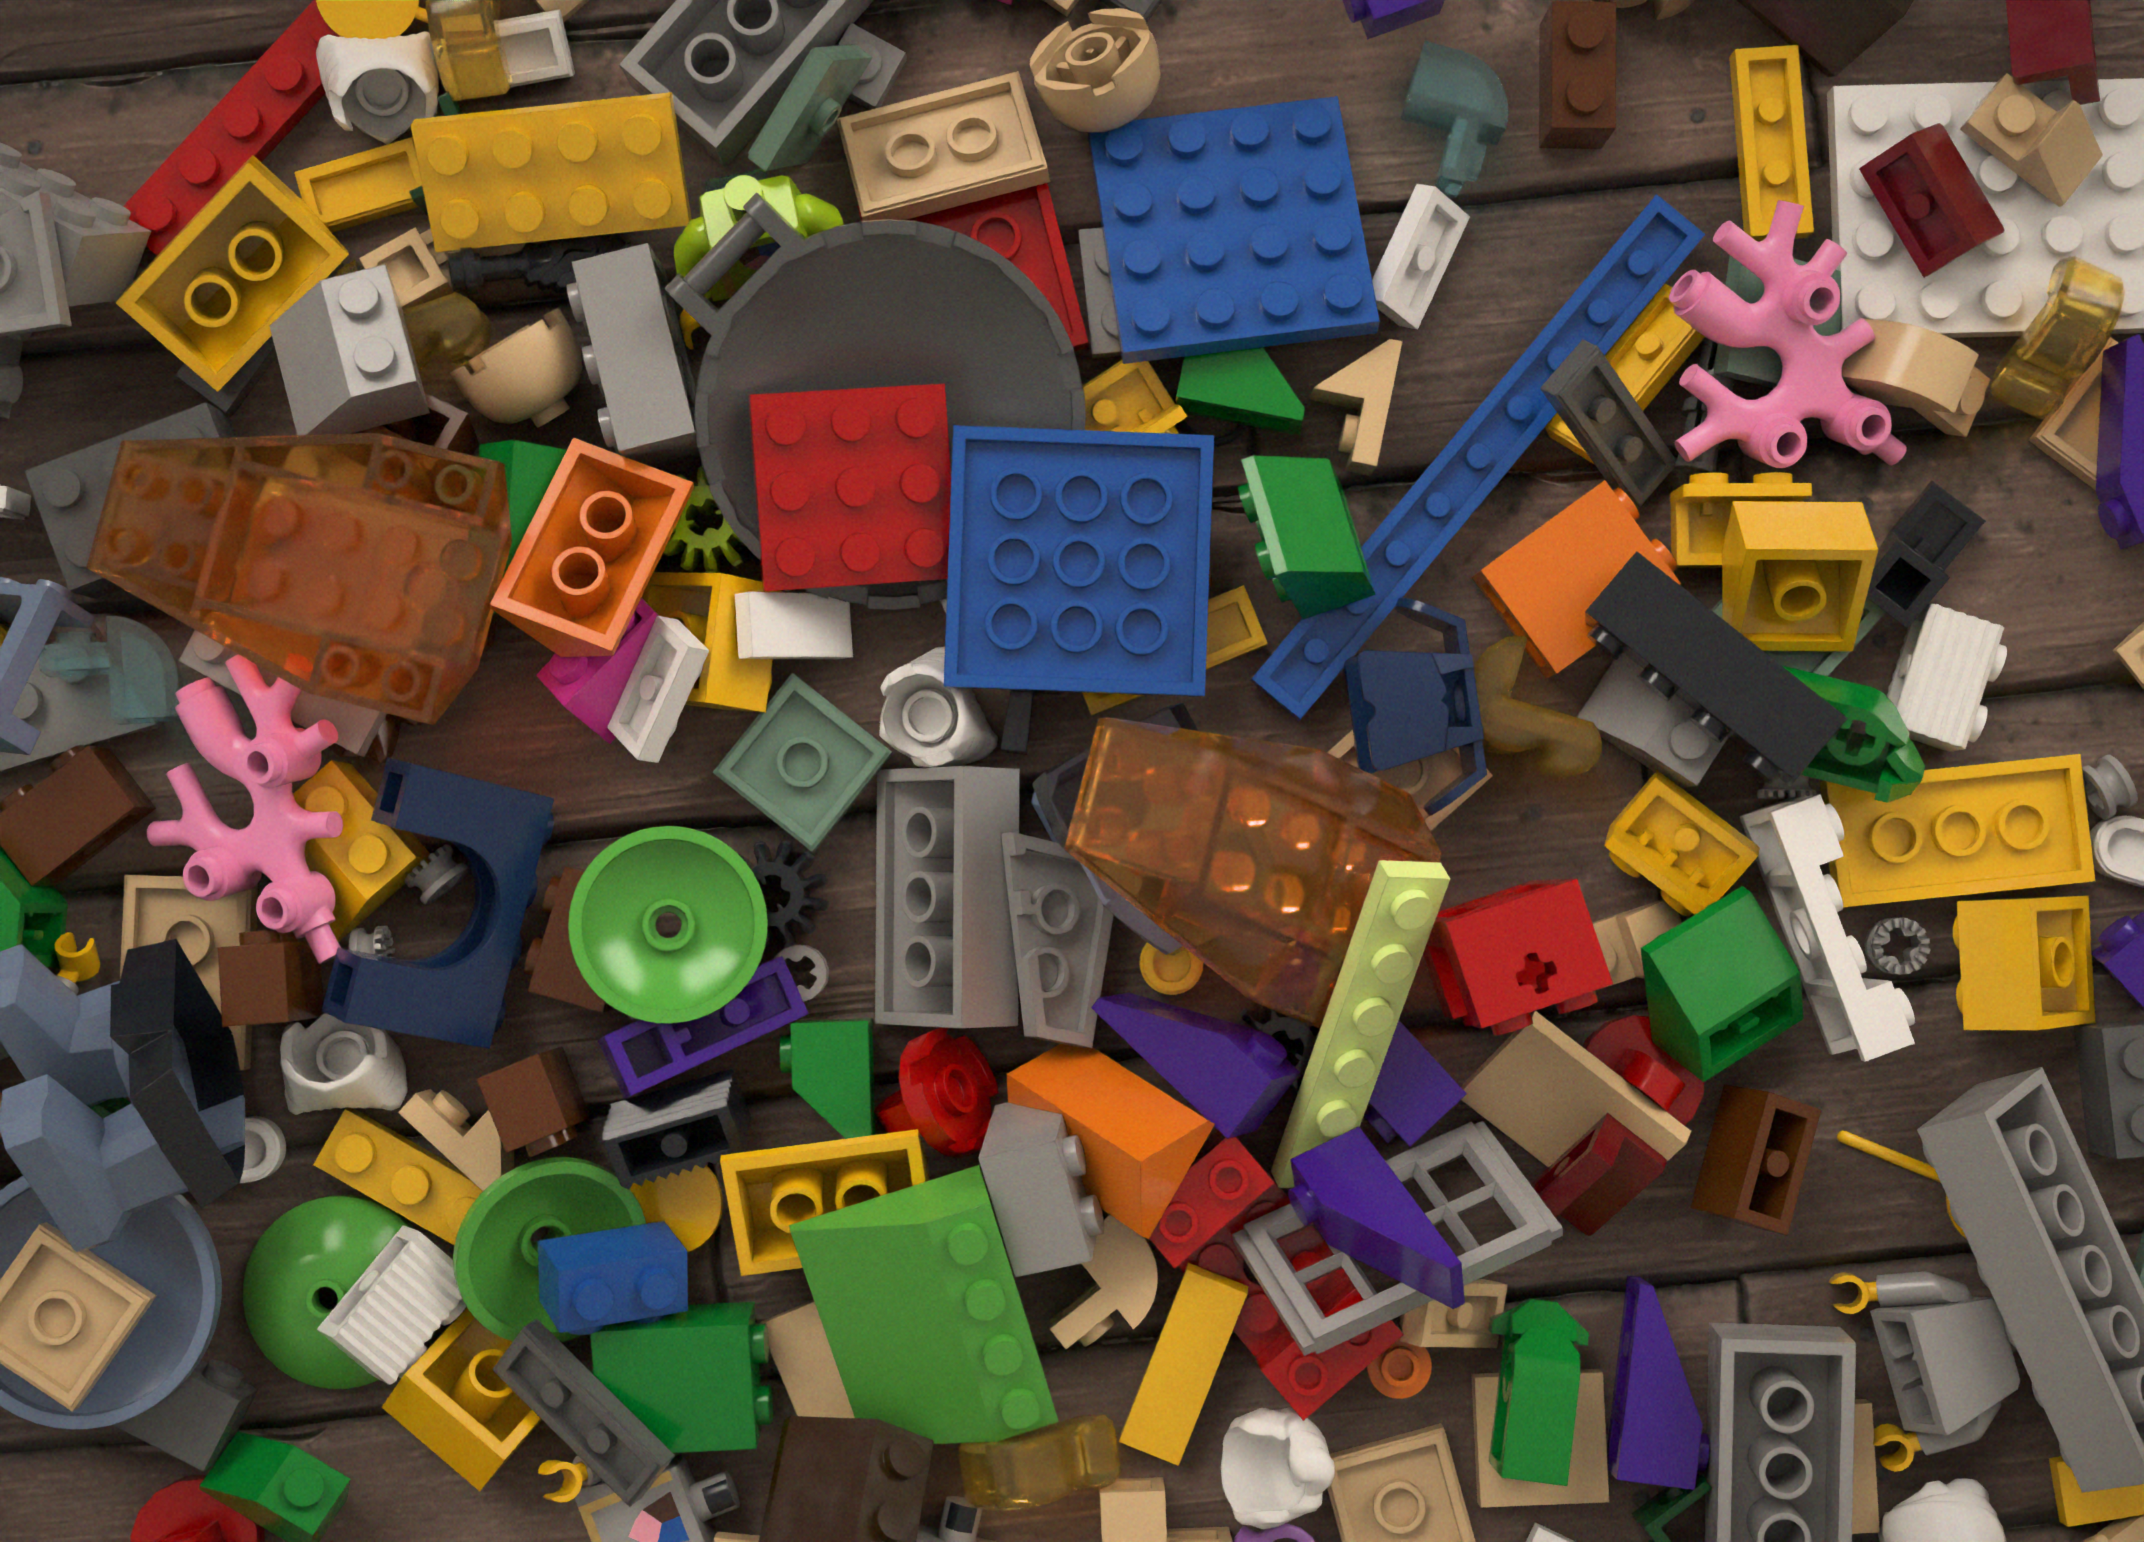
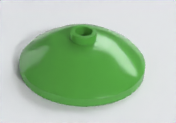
(660, 874)
(307, 1249)
(494, 1249)

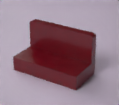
(2053, 42)
(1931, 198)
(1599, 1175)

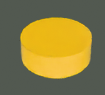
(1169, 972)

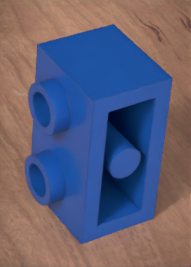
(612, 1277)

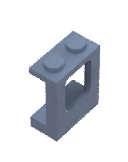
(33, 615)

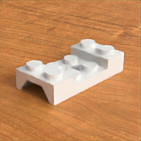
(1849, 1009)

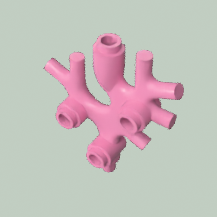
(1784, 321)
(277, 836)

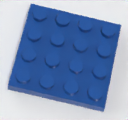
(1232, 230)
(1078, 561)

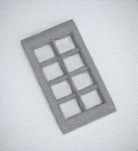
(1502, 1181)

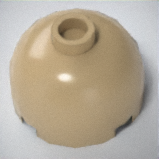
(1098, 72)
(525, 373)

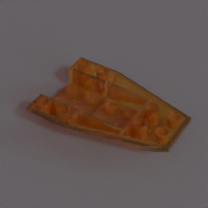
(317, 557)
(1243, 850)

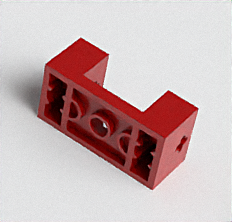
(1516, 955)
(1211, 1204)

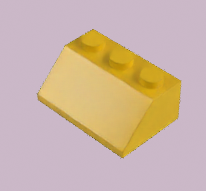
(232, 273)
(803, 1181)

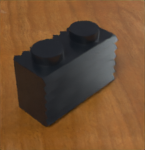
(676, 1128)

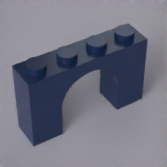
(462, 988)

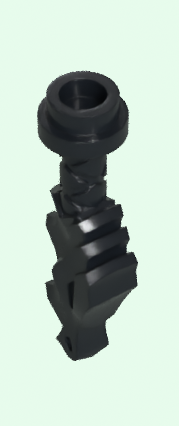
(538, 264)

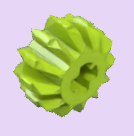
(712, 543)

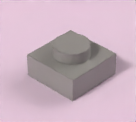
(881, 70)

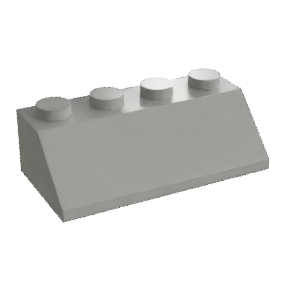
(944, 897)

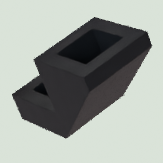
(1918, 552)

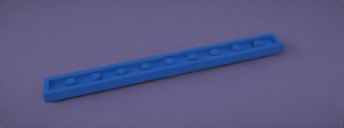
(1479, 455)

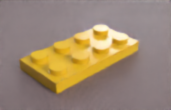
(552, 172)
(1965, 833)

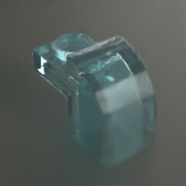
(1460, 97)
(138, 666)

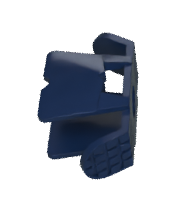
(1418, 704)

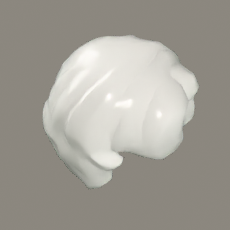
(1274, 1467)
(1944, 1515)

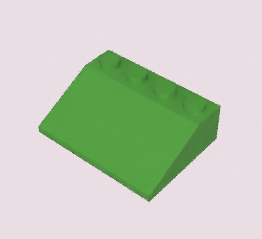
(927, 1312)

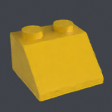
(1797, 573)
(708, 611)
(368, 857)
(2024, 963)
(461, 1404)

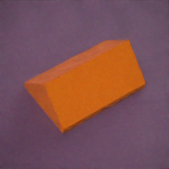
(590, 551)
(1130, 1131)

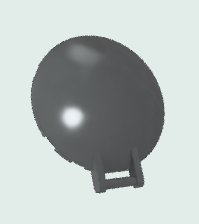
(870, 312)

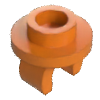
(1400, 1370)

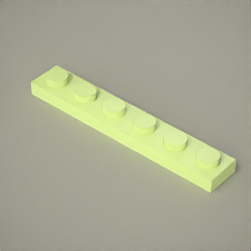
(1363, 1007)

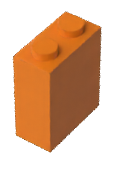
(1560, 571)

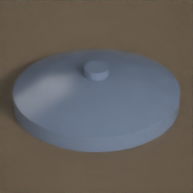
(166, 1253)

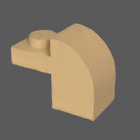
(1919, 372)
(1124, 1280)
(1137, 1513)

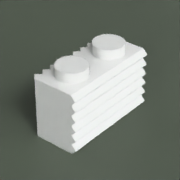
(1944, 676)
(396, 1306)

